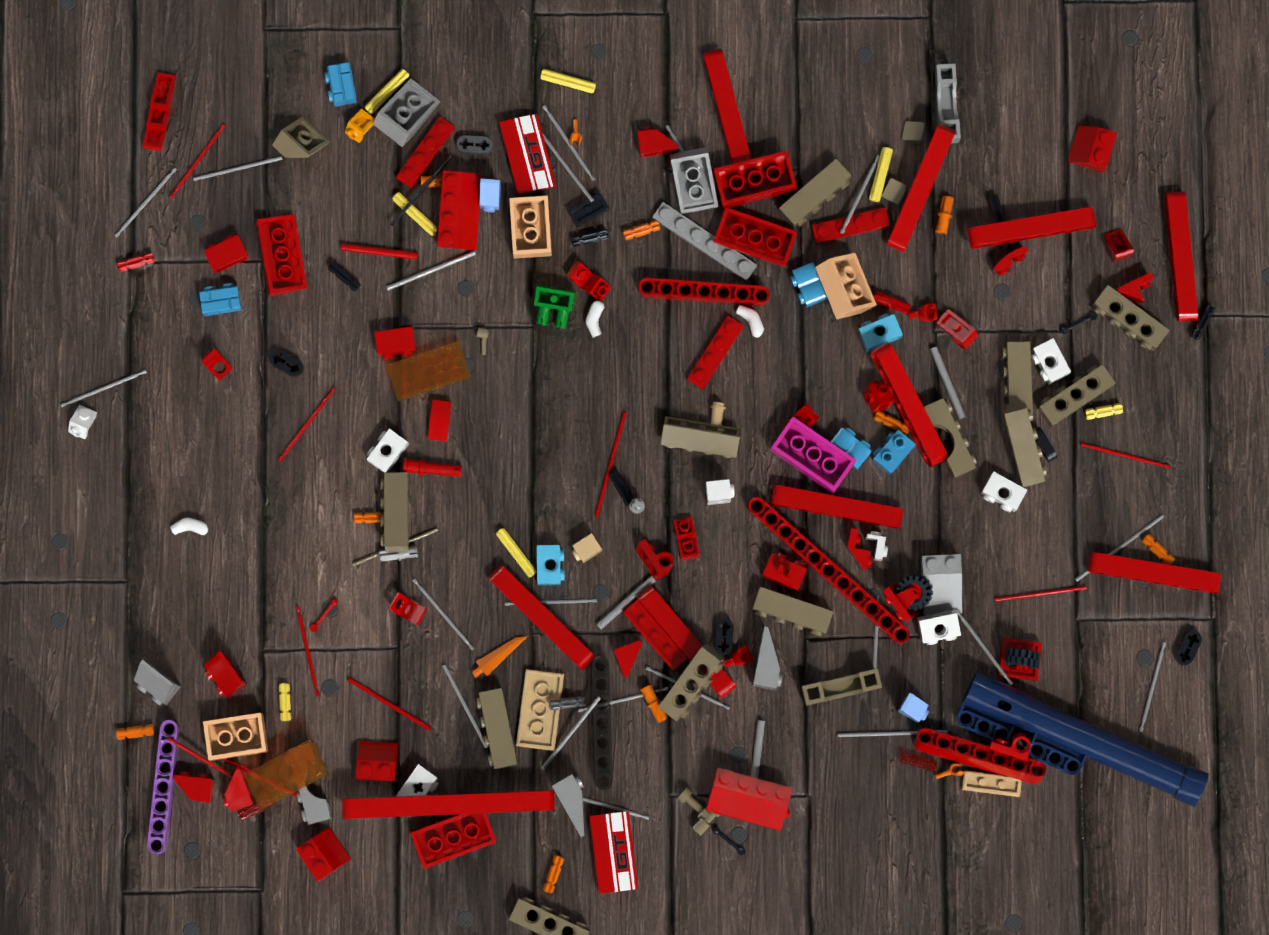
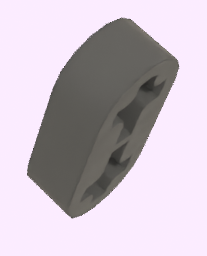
(475, 140)

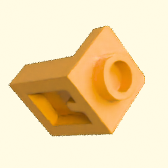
(359, 125)

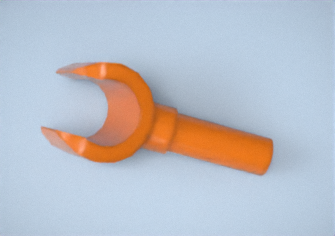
(575, 136)
(952, 771)

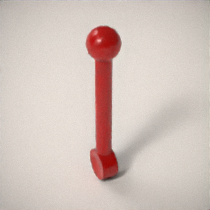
(314, 627)

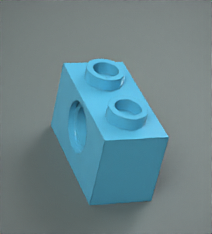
(873, 341)
(546, 576)

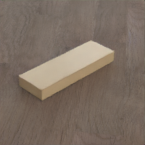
(991, 784)

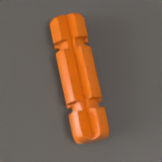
(641, 230)
(891, 422)
(374, 517)
(1158, 549)
(135, 731)
(553, 874)

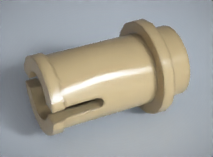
(717, 413)

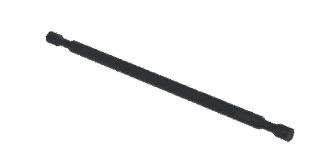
(421, 191)

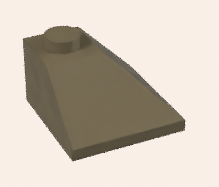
(299, 140)

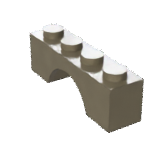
(960, 460)
(841, 687)

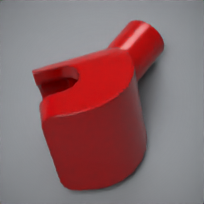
(925, 313)
(739, 657)

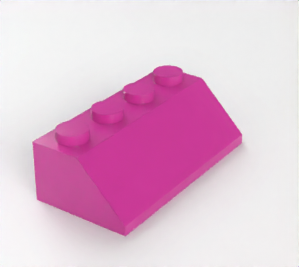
(813, 455)

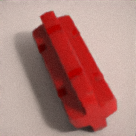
(135, 262)

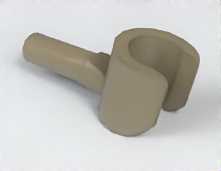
(483, 334)

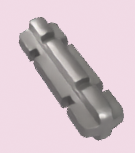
(565, 703)

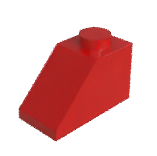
(655, 143)
(237, 791)

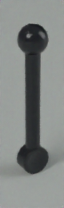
(1092, 316)
(741, 851)

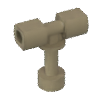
(704, 816)

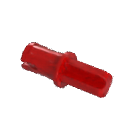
(891, 302)

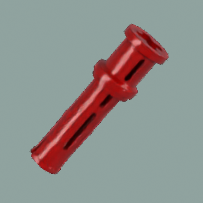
(421, 467)

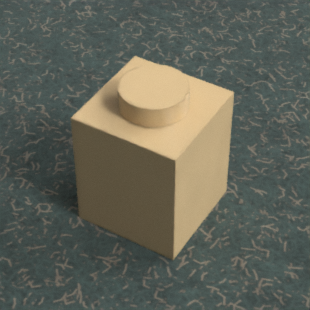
(586, 548)

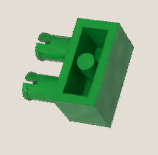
(556, 298)

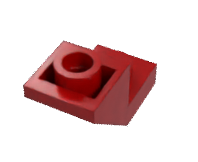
(588, 281)
(861, 556)

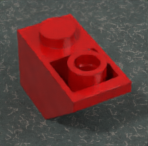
(196, 788)

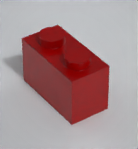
(226, 253)
(395, 342)

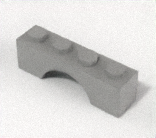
(946, 98)
(315, 809)

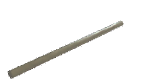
(410, 540)

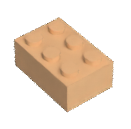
(530, 227)
(845, 286)
(235, 736)

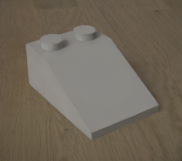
(406, 112)
(694, 180)
(946, 579)
(767, 665)
(155, 682)
(571, 797)

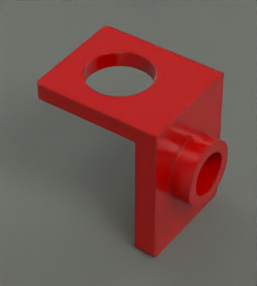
(213, 357)
(408, 609)

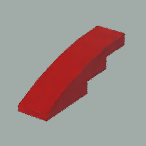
(159, 111)

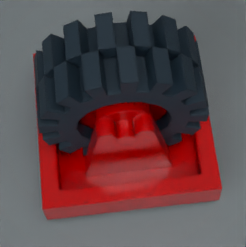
(909, 596)
(1020, 659)

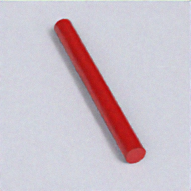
(379, 251)

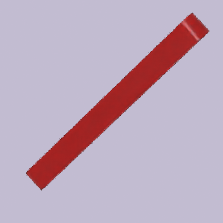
(832, 579)
(448, 804)

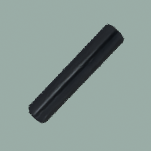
(998, 214)

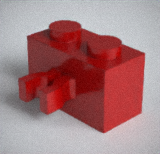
(785, 572)

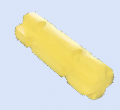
(1103, 411)
(285, 704)

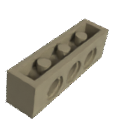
(1141, 318)
(1097, 374)
(671, 704)
(520, 912)

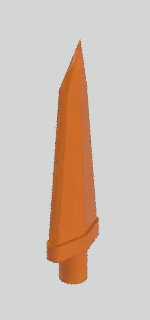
(493, 659)

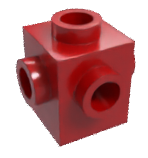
(878, 396)

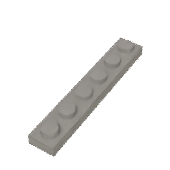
(704, 241)

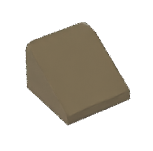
(913, 131)
(894, 191)

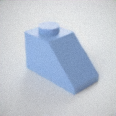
(490, 195)
(914, 708)

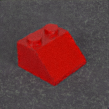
(1092, 148)
(224, 674)
(377, 761)
(323, 854)

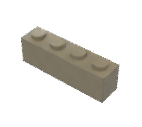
(814, 193)
(1017, 375)
(700, 437)
(1023, 445)
(395, 512)
(793, 611)
(498, 728)

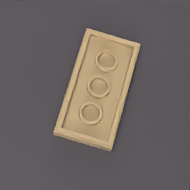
(537, 722)

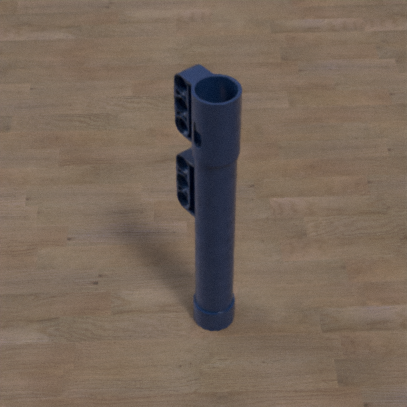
(1073, 739)

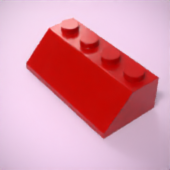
(755, 180)
(459, 210)
(748, 799)

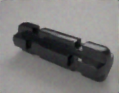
(589, 237)
(344, 276)
(1202, 322)
(621, 487)

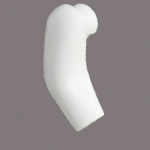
(593, 316)
(753, 319)
(189, 524)

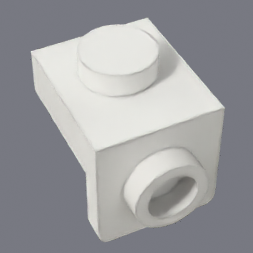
(81, 421)
(881, 549)

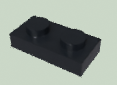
(588, 210)

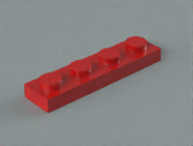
(425, 152)
(858, 224)
(715, 353)
(655, 635)

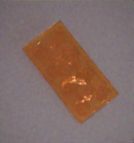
(428, 371)
(286, 774)

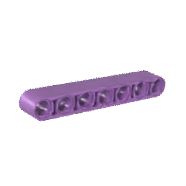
(167, 796)

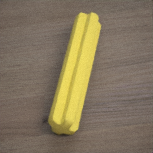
(568, 81)
(387, 91)
(881, 173)
(415, 214)
(515, 551)

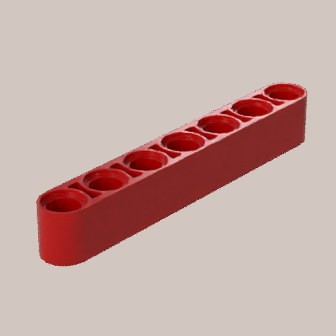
(726, 106)
(921, 188)
(1032, 227)
(1181, 256)
(713, 288)
(909, 404)
(836, 506)
(1154, 572)
(541, 617)
(681, 636)
(969, 757)

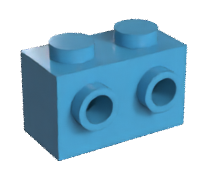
(894, 452)

